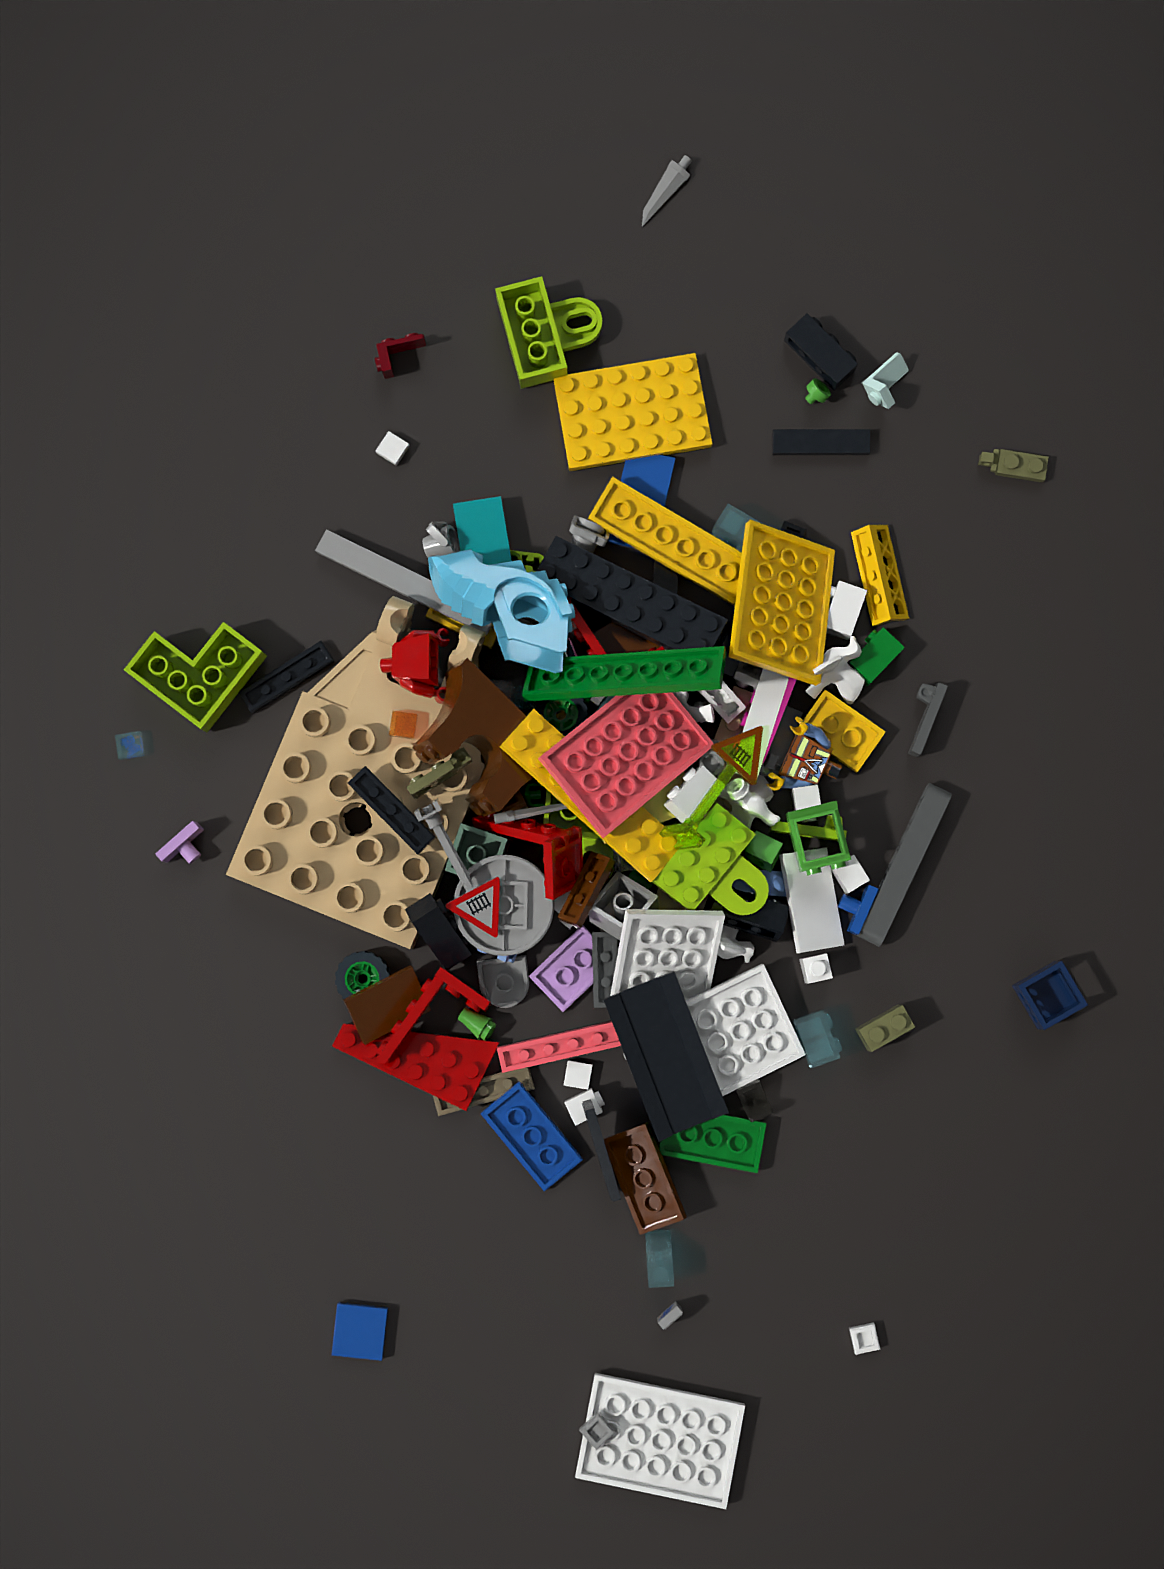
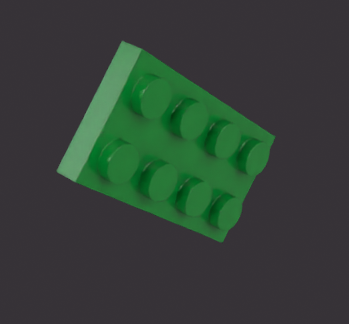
(720, 1142)

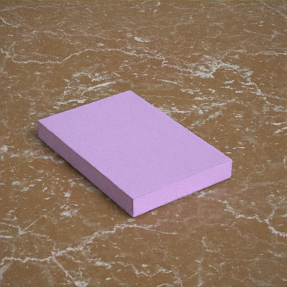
(567, 970)

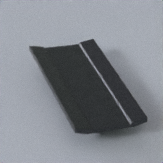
(665, 1055)

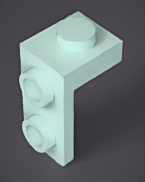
(883, 378)

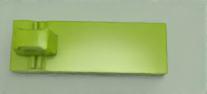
(827, 832)

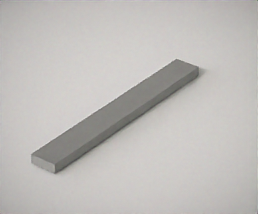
(388, 574)

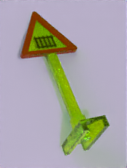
(741, 756)

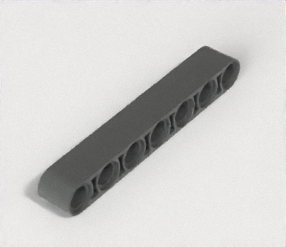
(904, 863)

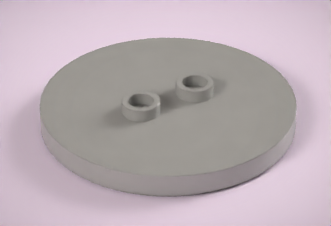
(522, 905)

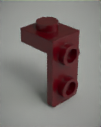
(391, 346)

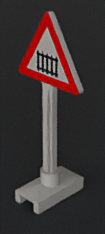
(479, 903)

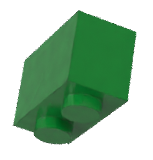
(876, 655)

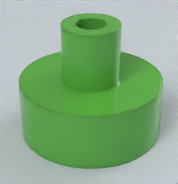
(817, 391)

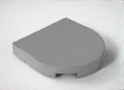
(504, 982)

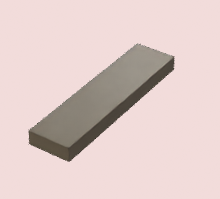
(491, 1089)

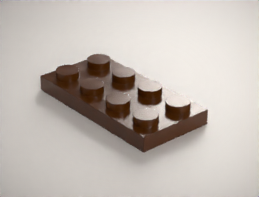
(644, 1178)

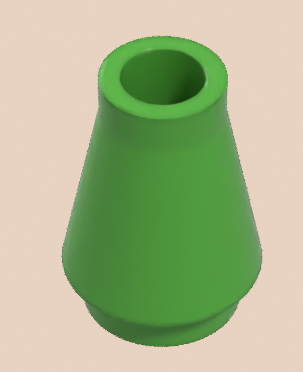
(477, 1023)

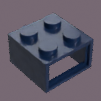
(1049, 995)

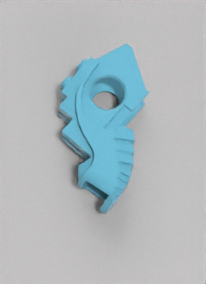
(501, 597)

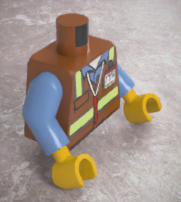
(806, 759)

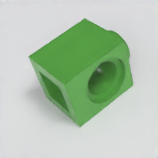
(763, 851)

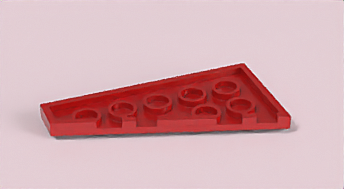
(433, 1063)

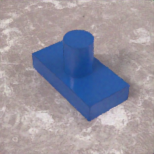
(858, 908)

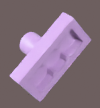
(182, 844)

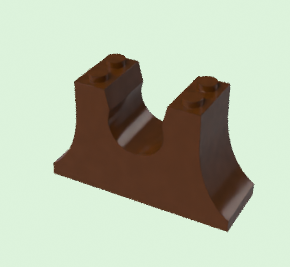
(482, 716)

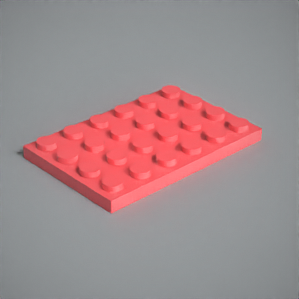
(625, 756)

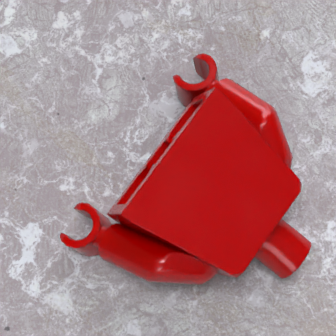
(416, 662)

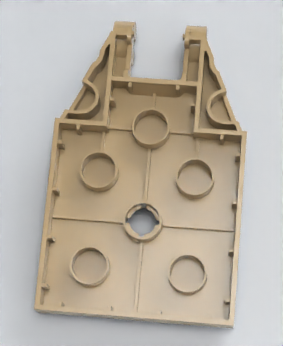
(297, 828)

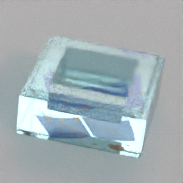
(129, 745)

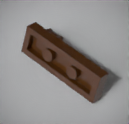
(586, 889)

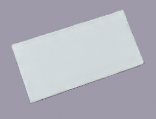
(811, 904)

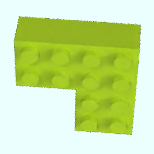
(200, 686)

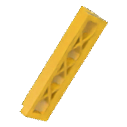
(876, 574)

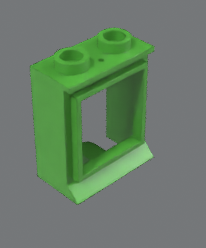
(814, 866)

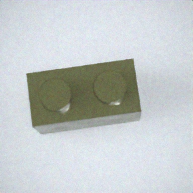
(885, 1028)

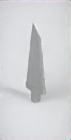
(671, 180)
(509, 816)

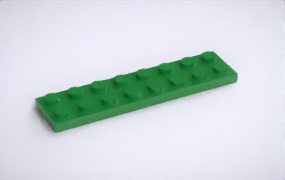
(629, 674)

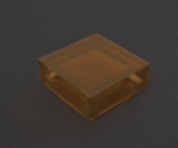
(403, 725)

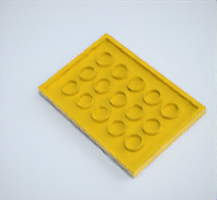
(632, 411)
(782, 603)

